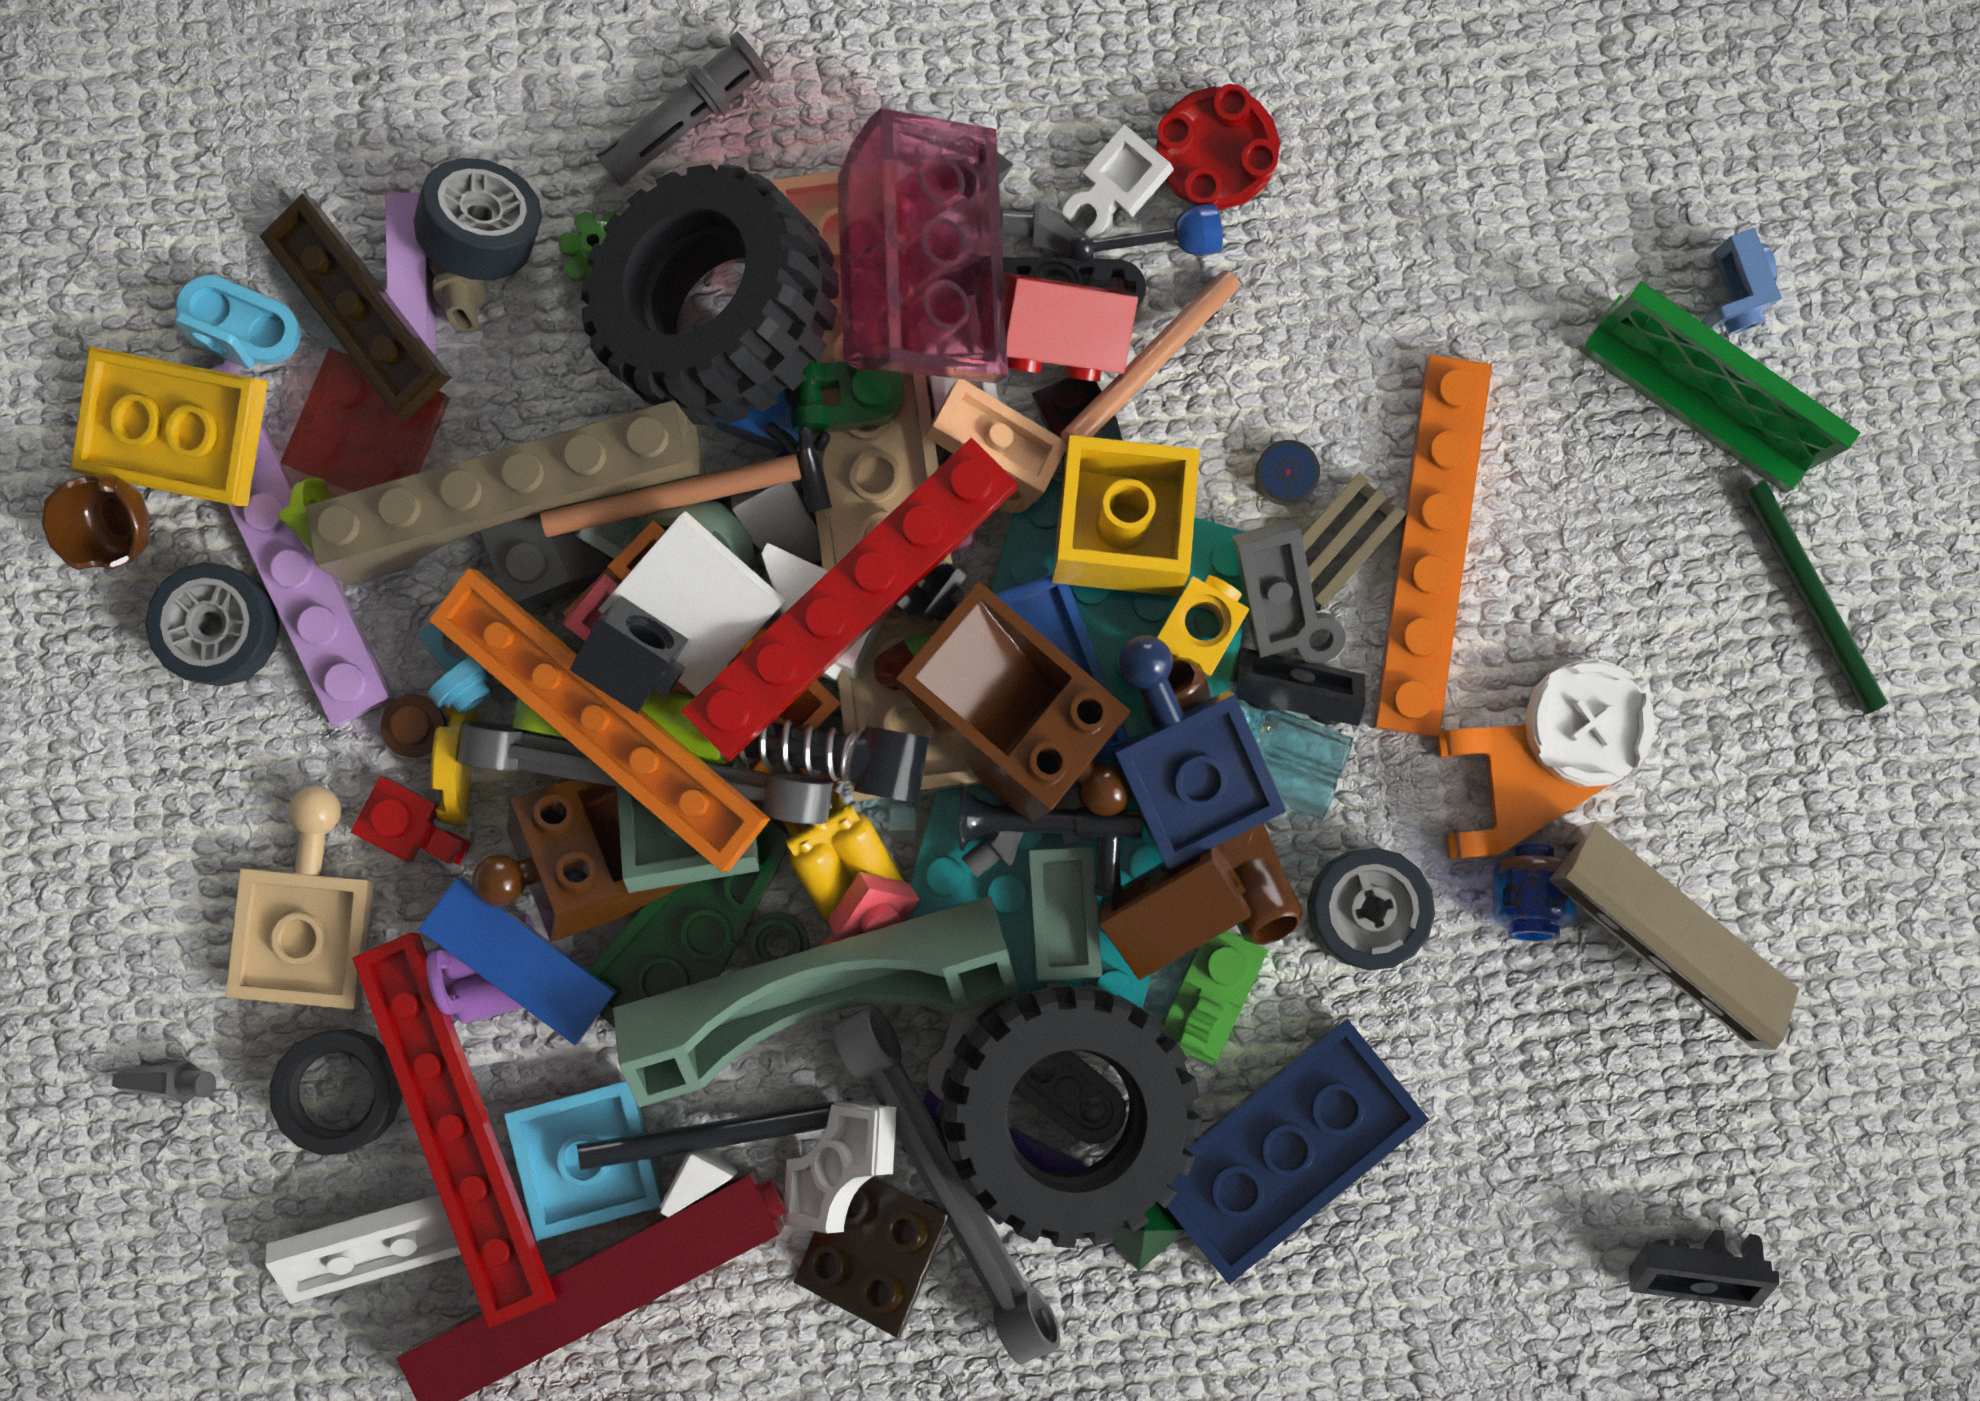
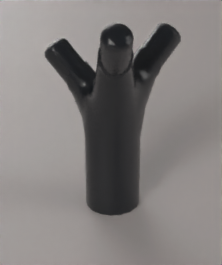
(810, 463)

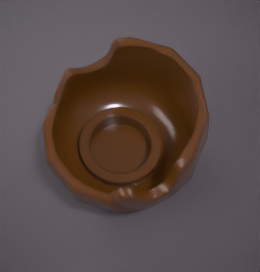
(96, 522)

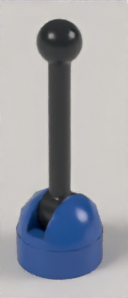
(1195, 232)

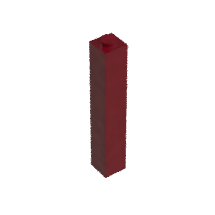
(599, 1289)

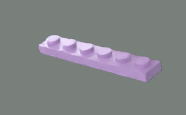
(306, 596)

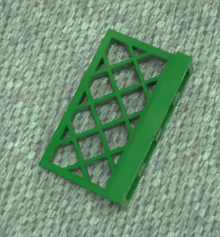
(1716, 388)

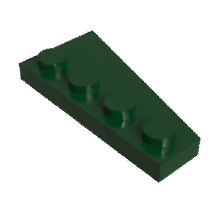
(688, 931)

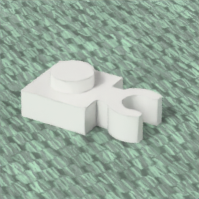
(1122, 176)

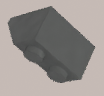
(541, 568)

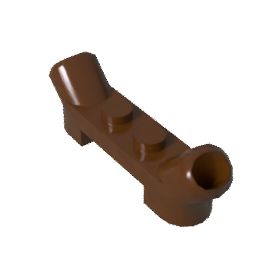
(1251, 854)

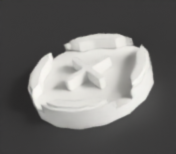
(1589, 723)

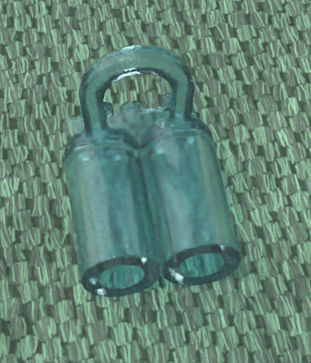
(1300, 758)

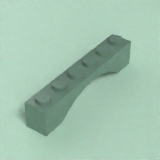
(693, 1032)

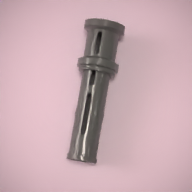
(707, 92)

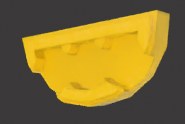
(447, 773)

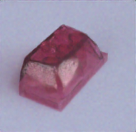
(922, 249)

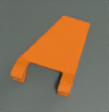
(1520, 789)

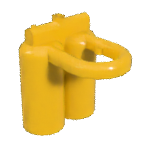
(835, 852)

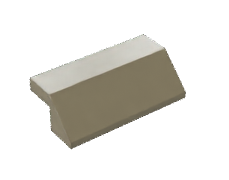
(1676, 937)

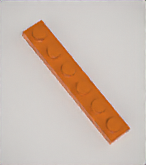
(1432, 546)
(618, 740)

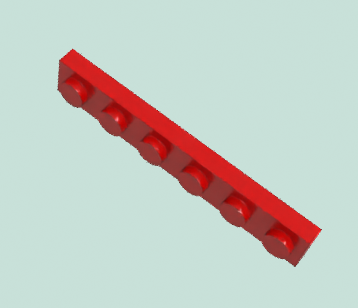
(850, 599)
(454, 1132)

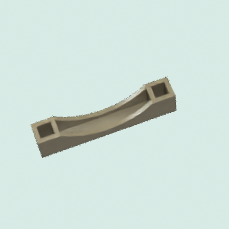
(410, 517)

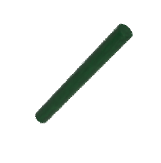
(1815, 598)

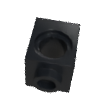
(631, 655)

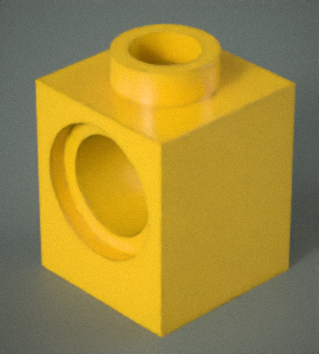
(1223, 602)

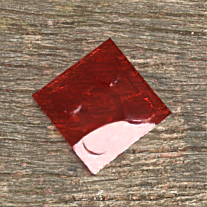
(353, 435)

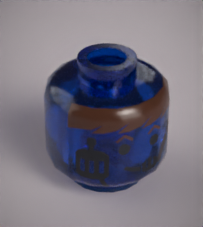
(1526, 899)

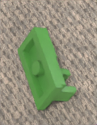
(1213, 995)

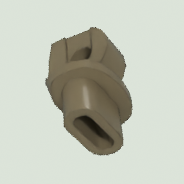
(458, 297)

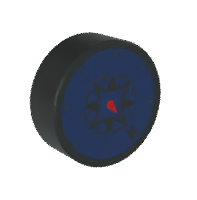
(1287, 472)

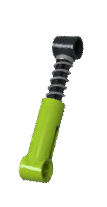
(873, 761)

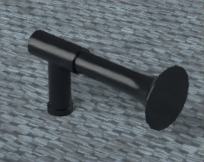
(981, 818)

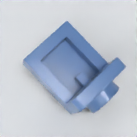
(1749, 278)

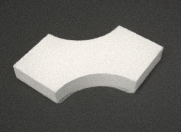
(851, 1151)

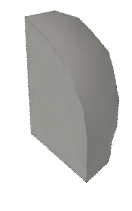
(778, 518)

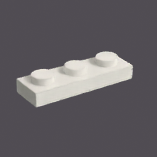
(361, 1249)

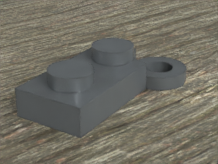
(1281, 595)

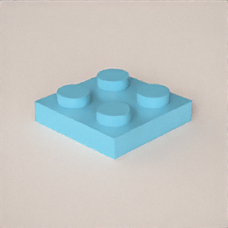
(548, 1165)

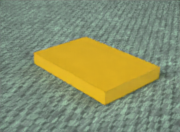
(169, 426)

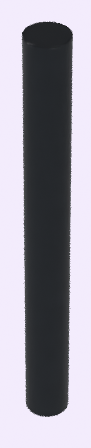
(703, 1136)

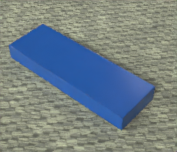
(518, 961)

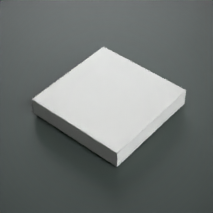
(702, 594)

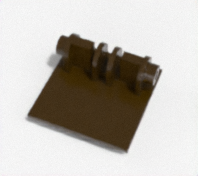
(878, 1258)

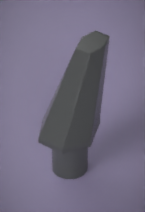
(1043, 225)
(992, 849)
(168, 1081)

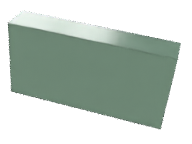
(1065, 913)

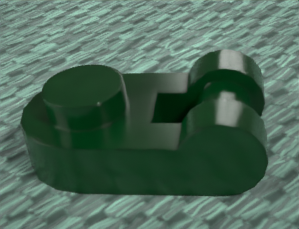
(866, 398)

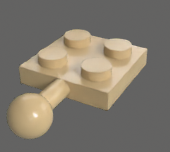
(300, 927)

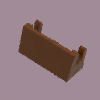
(1173, 911)

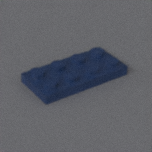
(1291, 1149)

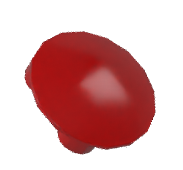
(1219, 146)

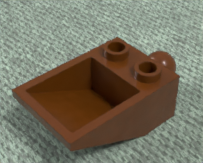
(1016, 703)
(557, 831)

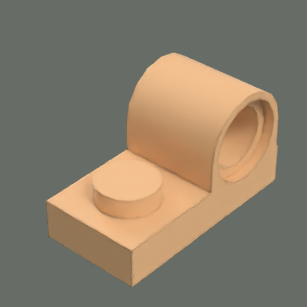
(1012, 440)

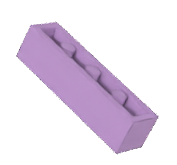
(408, 267)

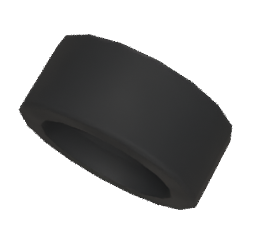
(290, 1113)

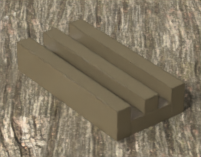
(1375, 501)

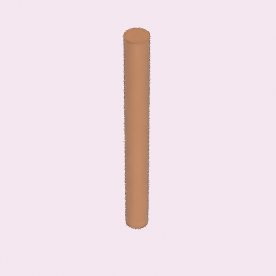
(1153, 357)
(670, 495)

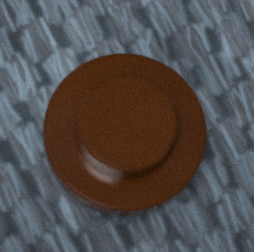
(411, 724)

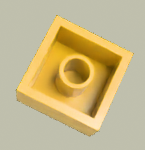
(1126, 516)

